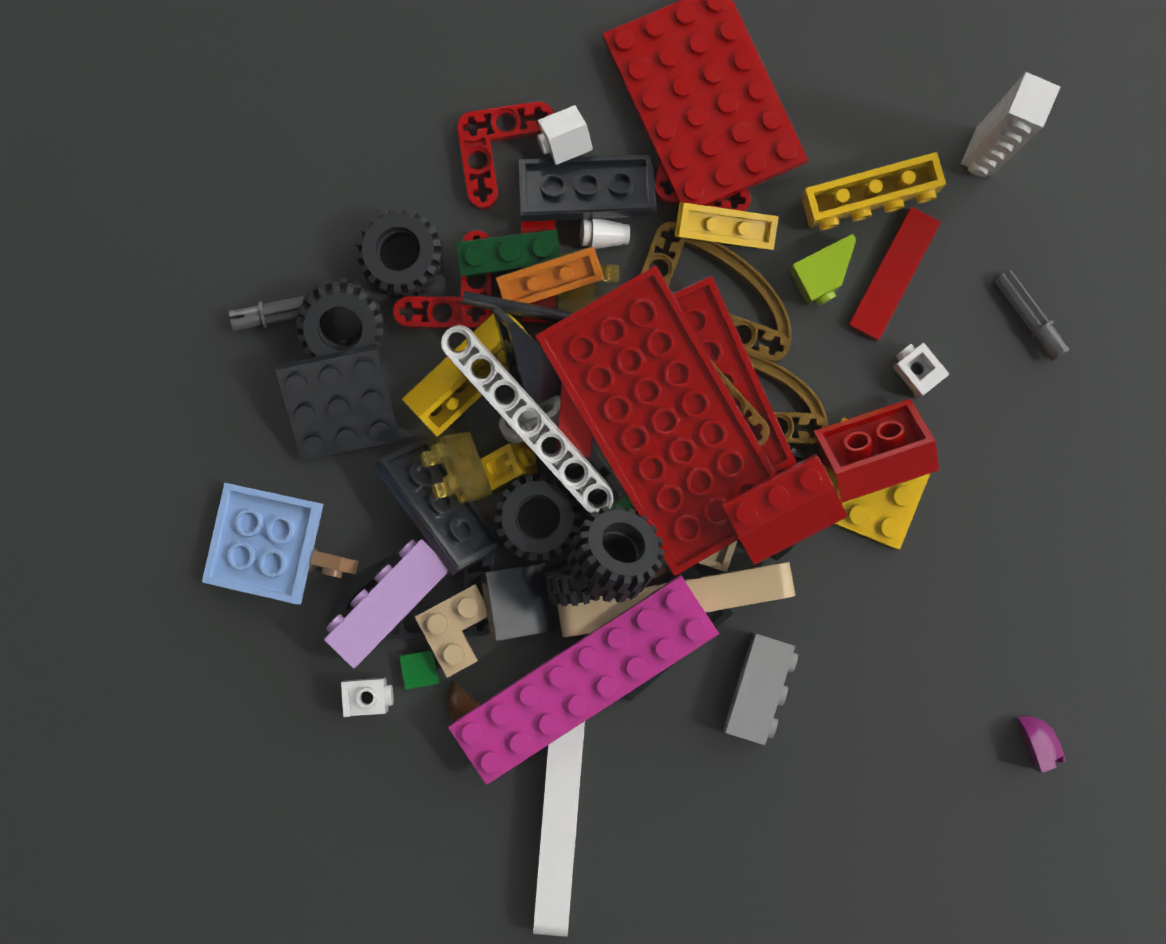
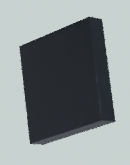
(517, 602)

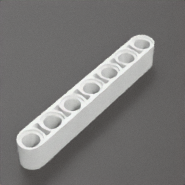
(523, 402)
(558, 834)

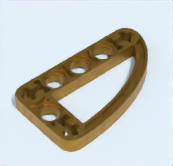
(743, 270)
(802, 391)

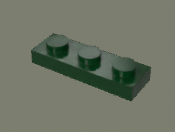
(506, 253)

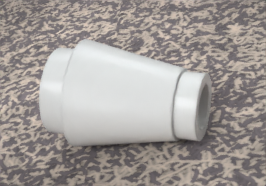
(603, 233)

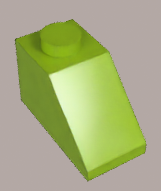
(823, 271)

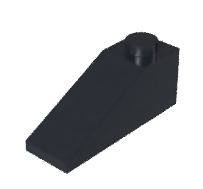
(527, 360)

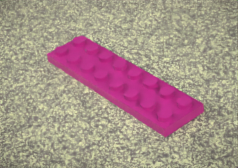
(583, 679)

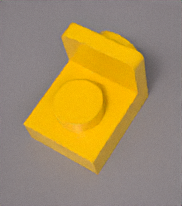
(509, 464)

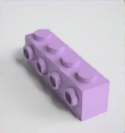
(387, 604)

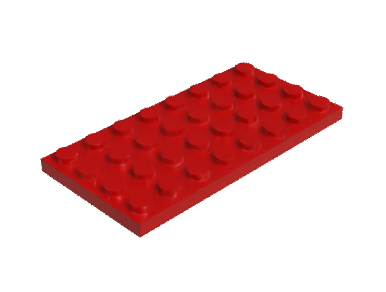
(659, 414)

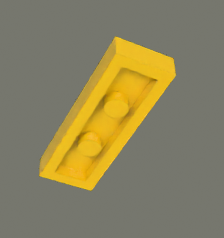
(726, 226)

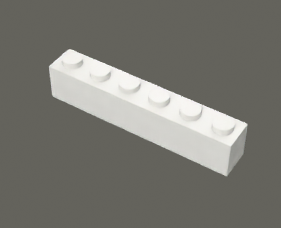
(1010, 125)

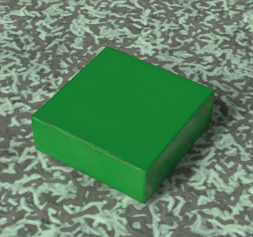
(419, 669)

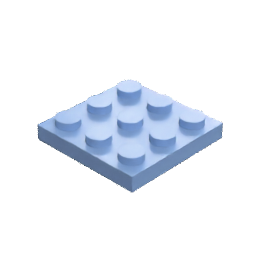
(262, 543)

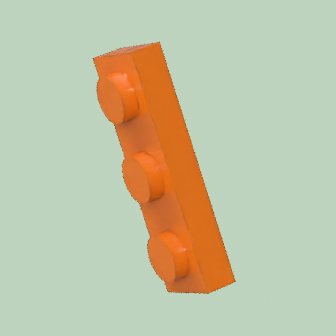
(551, 277)

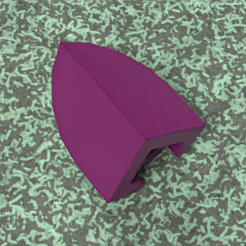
(1041, 743)

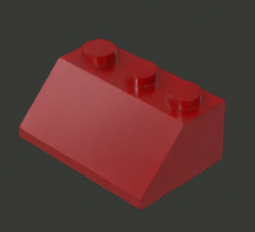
(877, 450)
(784, 509)

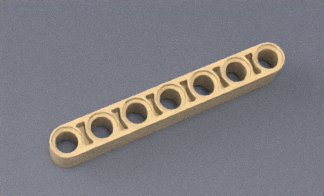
(711, 591)

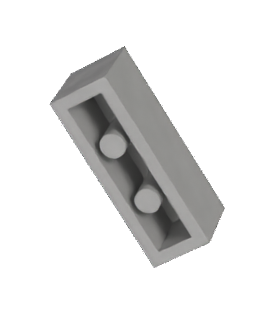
(760, 689)

